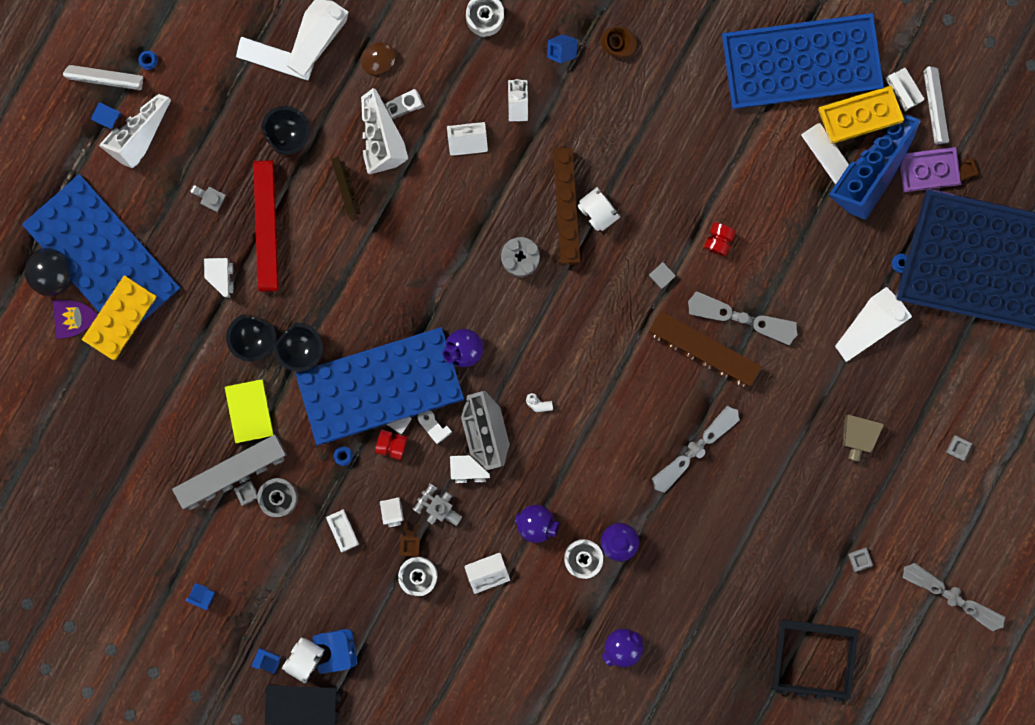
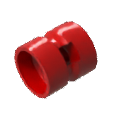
(719, 239)
(391, 445)

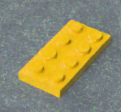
(861, 114)
(119, 318)

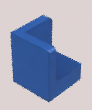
(562, 48)
(105, 115)
(201, 596)
(266, 660)

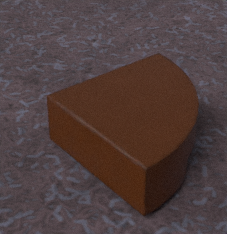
(968, 169)

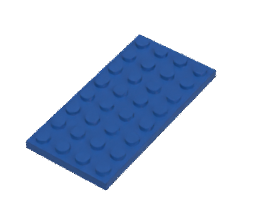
(802, 61)
(97, 246)
(378, 386)

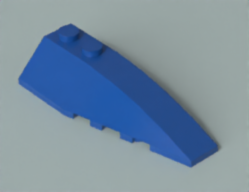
(871, 174)

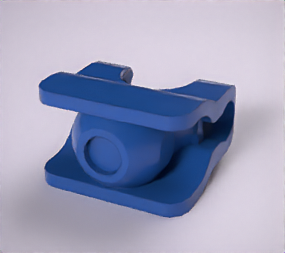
(342, 650)

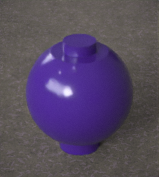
(463, 348)
(536, 524)
(619, 542)
(623, 648)

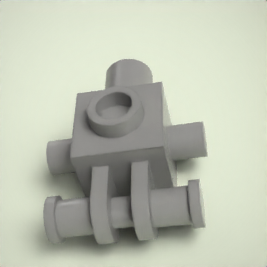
(439, 507)

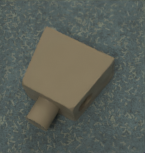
(860, 435)

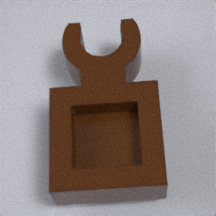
(409, 544)

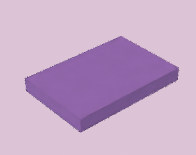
(930, 170)

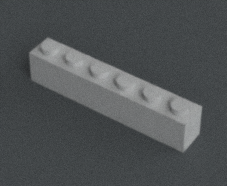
(229, 472)

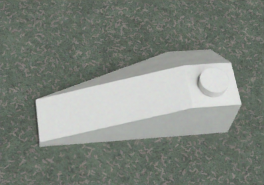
(317, 30)
(133, 139)
(383, 142)
(875, 321)

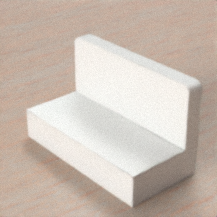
(904, 89)
(467, 138)
(487, 573)

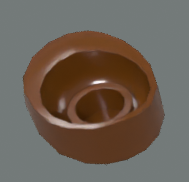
(618, 42)
(378, 58)

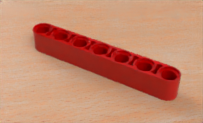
(266, 226)

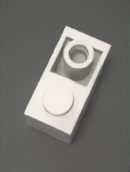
(518, 100)
(217, 273)
(467, 468)
(392, 512)

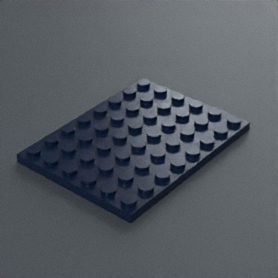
(972, 259)

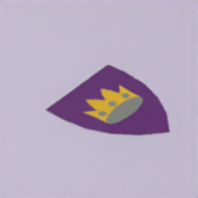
(71, 318)

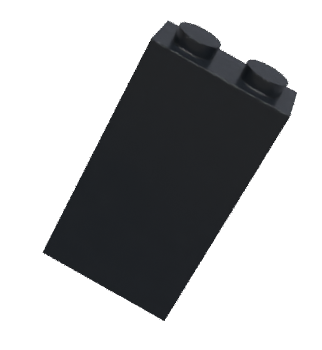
(301, 705)

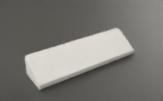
(267, 56)
(103, 77)
(936, 105)
(826, 153)

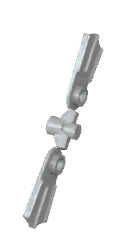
(710, 308)
(672, 472)
(981, 613)

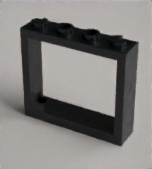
(819, 693)

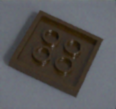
(346, 188)

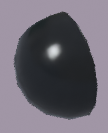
(285, 129)
(48, 272)
(250, 337)
(298, 347)

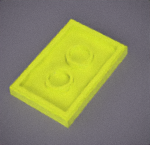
(249, 411)

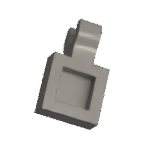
(211, 198)

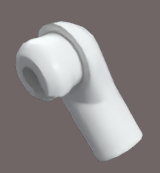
(536, 405)

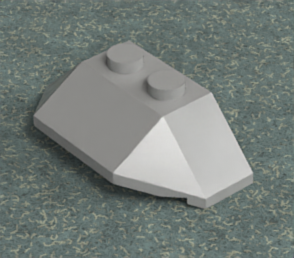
(485, 430)

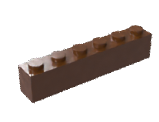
(566, 206)
(704, 349)

